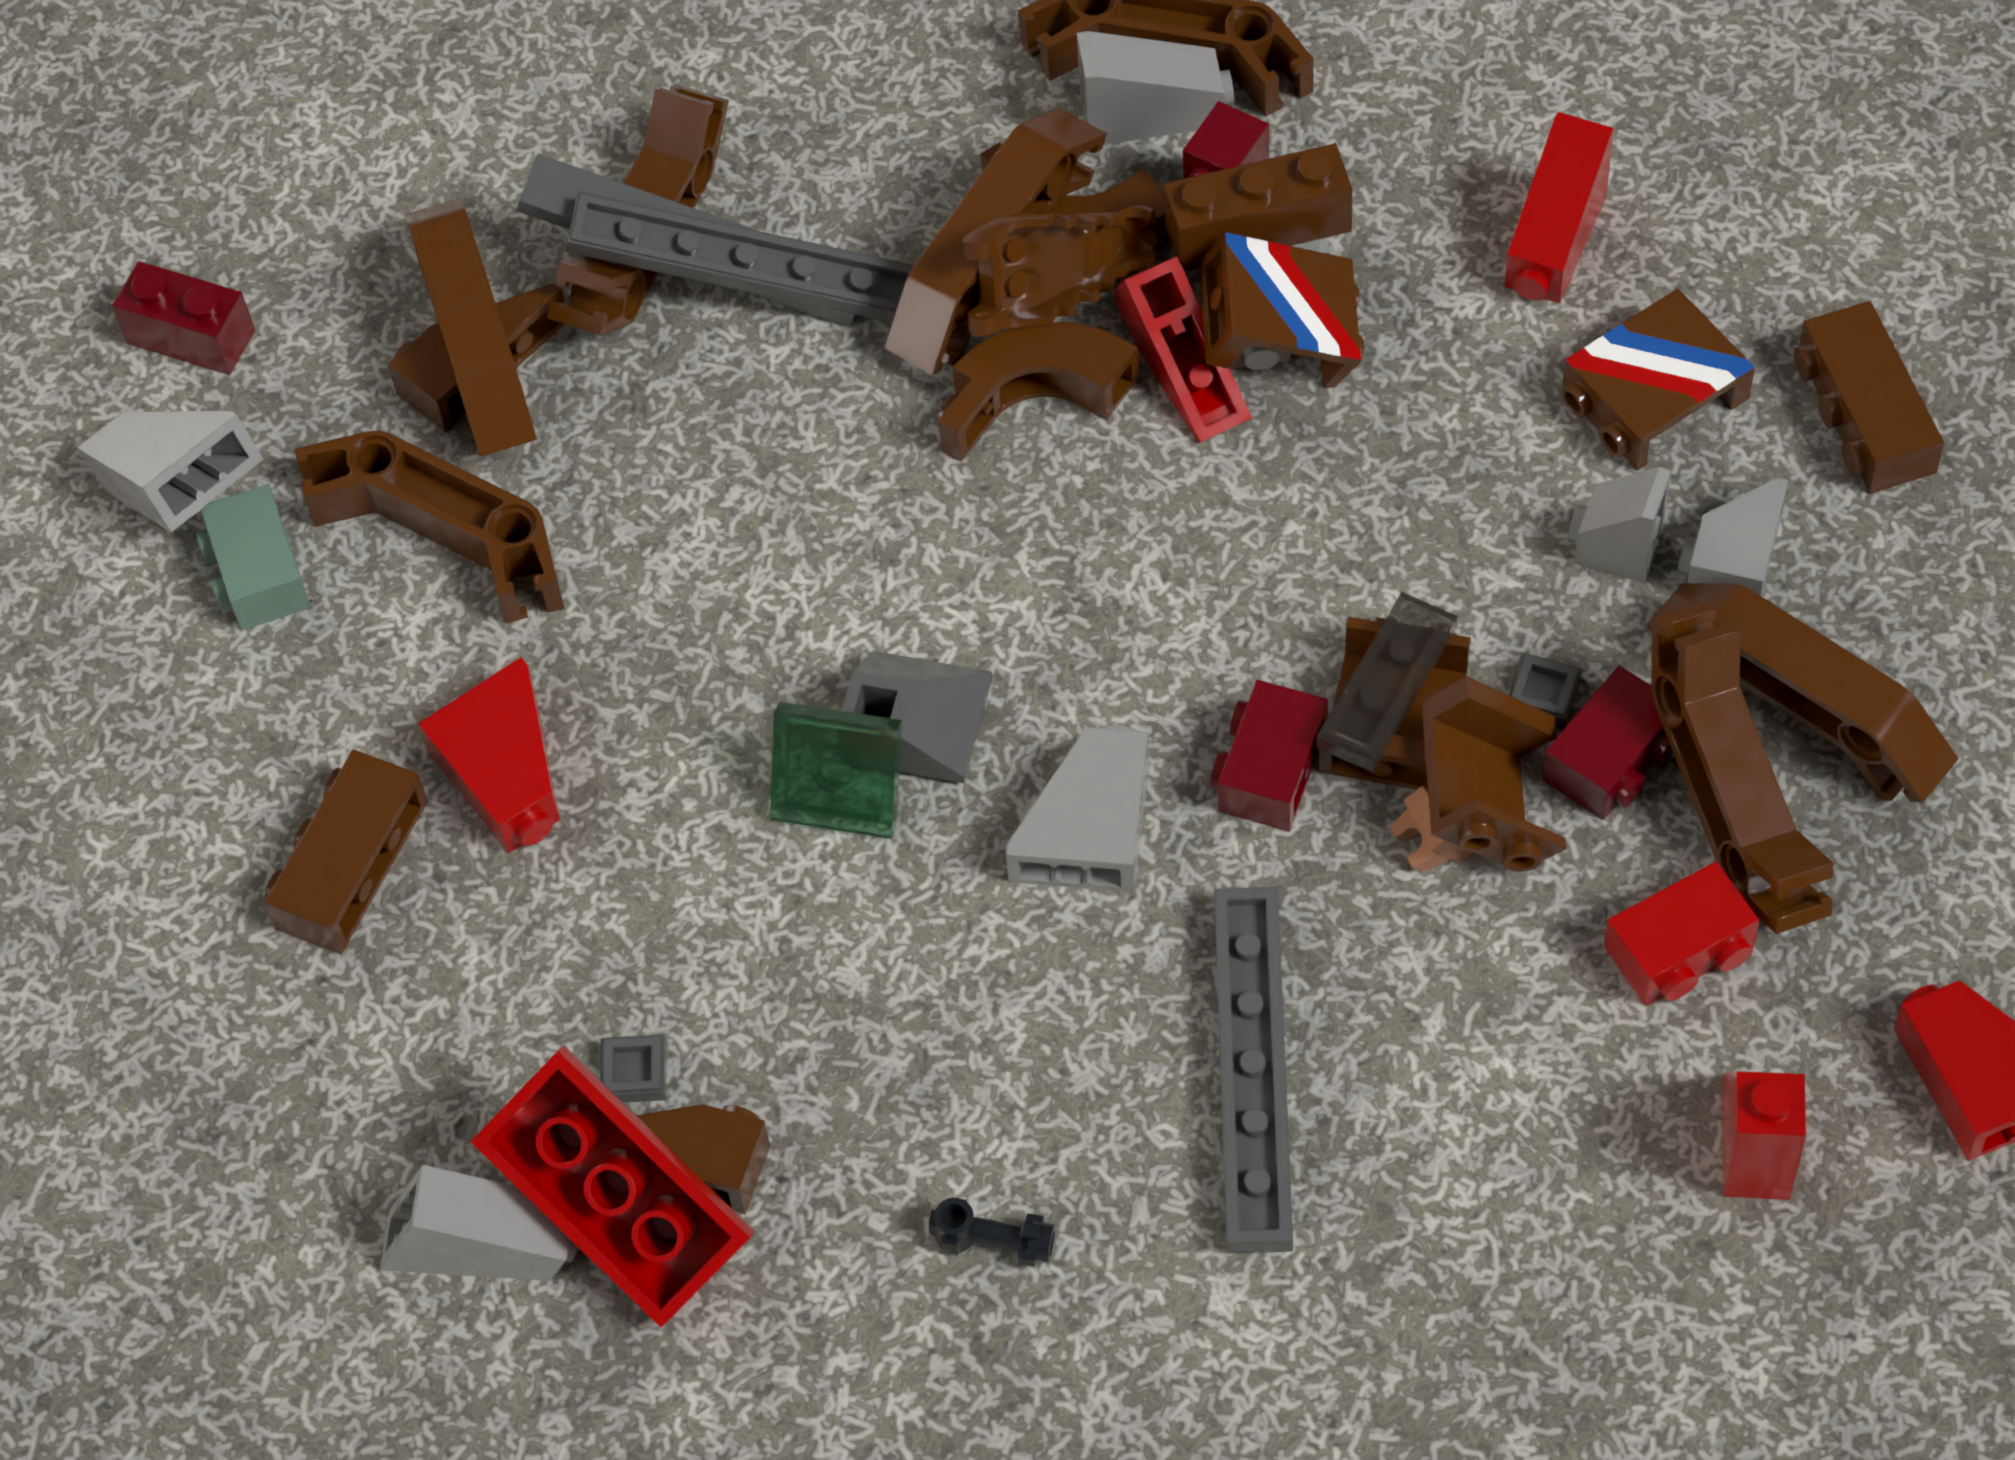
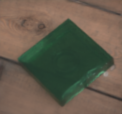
(835, 769)

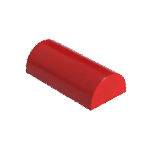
(612, 1186)

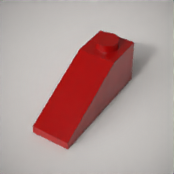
(1170, 336)

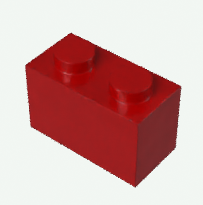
(1682, 935)

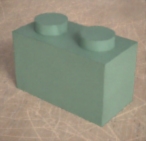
(253, 558)

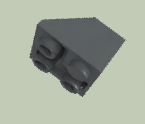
(937, 708)

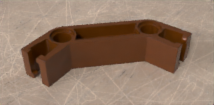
(1245, 36)
(673, 164)
(1025, 175)
(471, 327)
(434, 502)
(1829, 691)
(1729, 771)

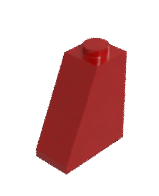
(1560, 208)
(498, 755)
(1965, 1061)
(1762, 1133)

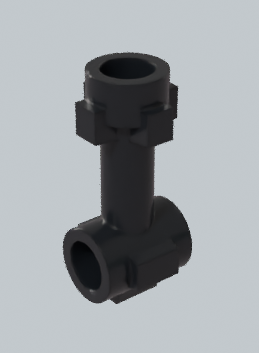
(958, 1229)

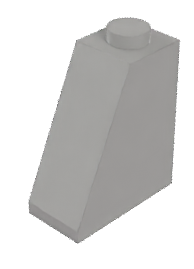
(1147, 85)
(170, 460)
(1087, 817)
(471, 1229)

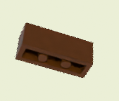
(1270, 200)
(1868, 398)
(345, 851)

